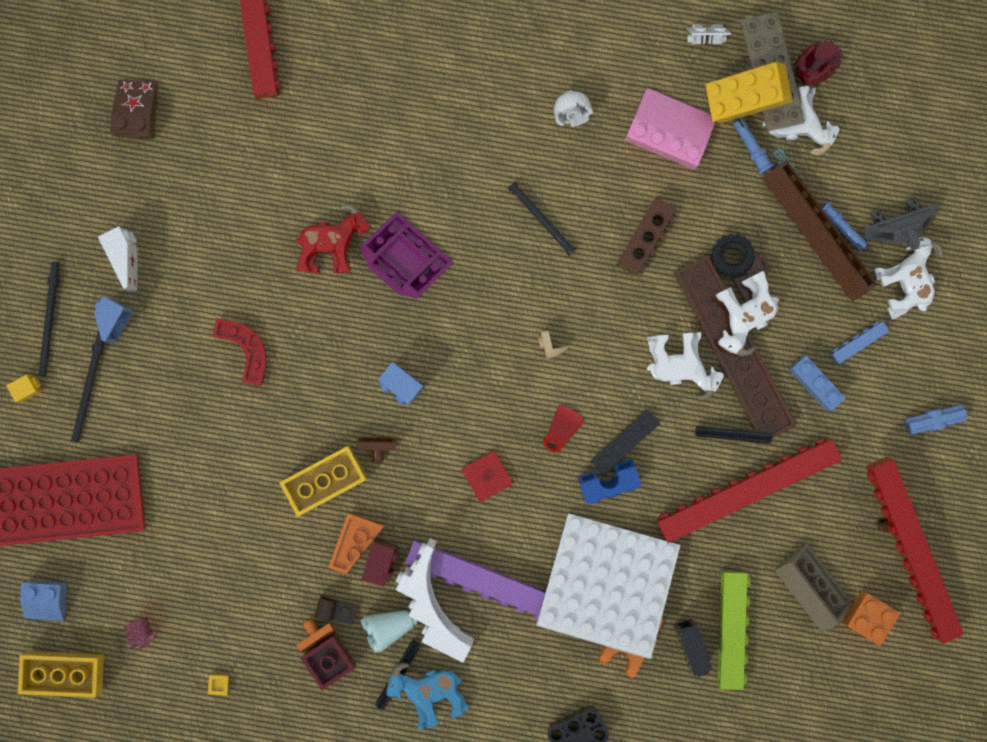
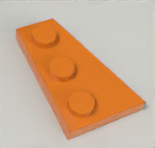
(353, 541)

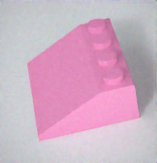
(670, 129)

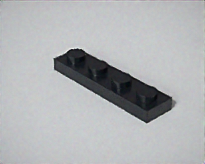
(625, 442)

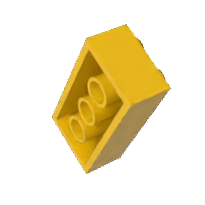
(749, 92)
(323, 480)
(60, 674)

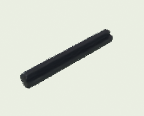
(732, 434)
(406, 658)

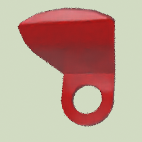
(563, 427)

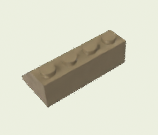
(814, 588)

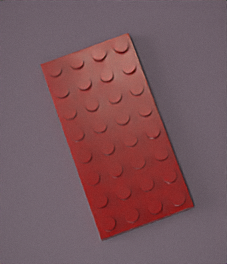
(70, 500)

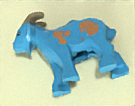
(427, 691)

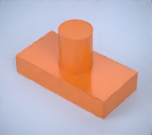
(315, 635)

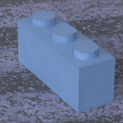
(816, 383)

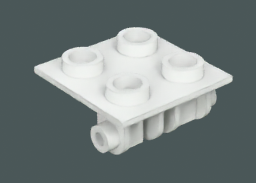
(716, 31)

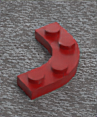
(251, 344)

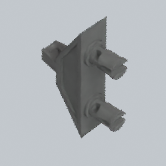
(904, 227)

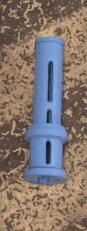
(757, 154)
(842, 226)

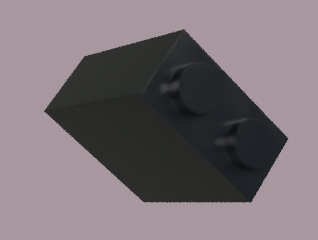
(693, 647)

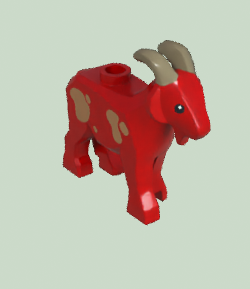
(330, 239)

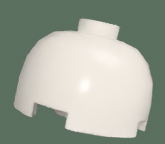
(572, 108)

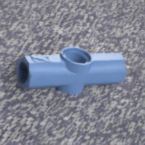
(936, 419)

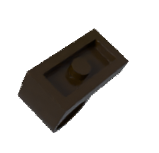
(333, 609)

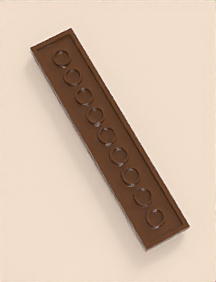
(747, 373)

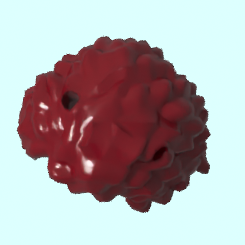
(818, 62)

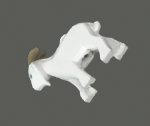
(682, 366)

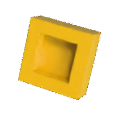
(218, 684)

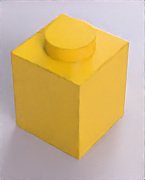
(24, 388)

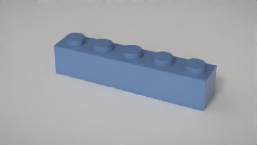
(859, 342)

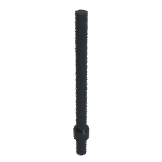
(53, 281)
(97, 349)

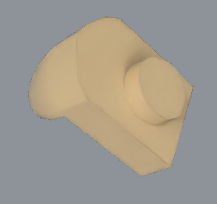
(545, 342)

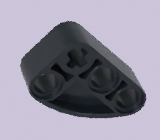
(584, 731)

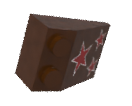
(134, 109)

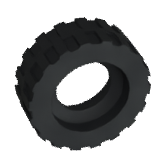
(733, 241)

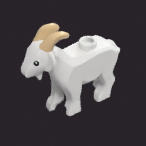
(811, 126)

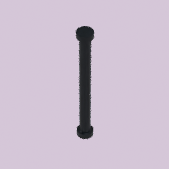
(541, 218)

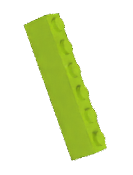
(733, 629)

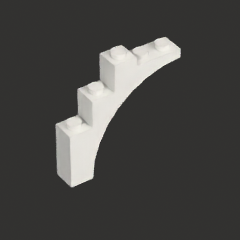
(438, 629)

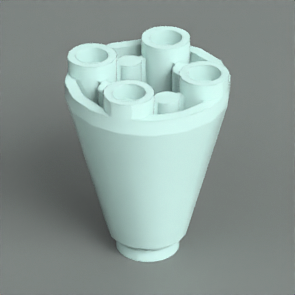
(386, 628)

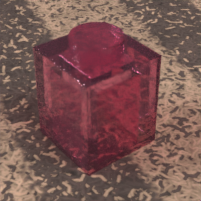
(139, 633)

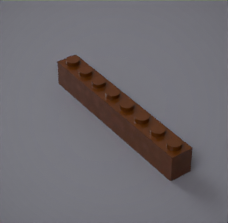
(819, 231)

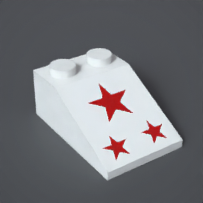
(123, 255)

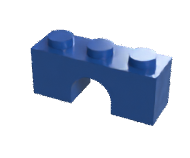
(625, 479)

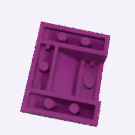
(404, 257)

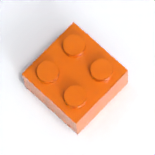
(871, 618)

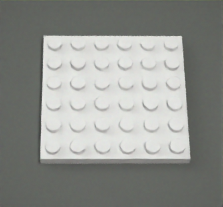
(609, 586)

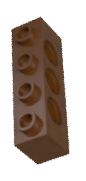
(657, 209)

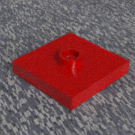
(487, 476)

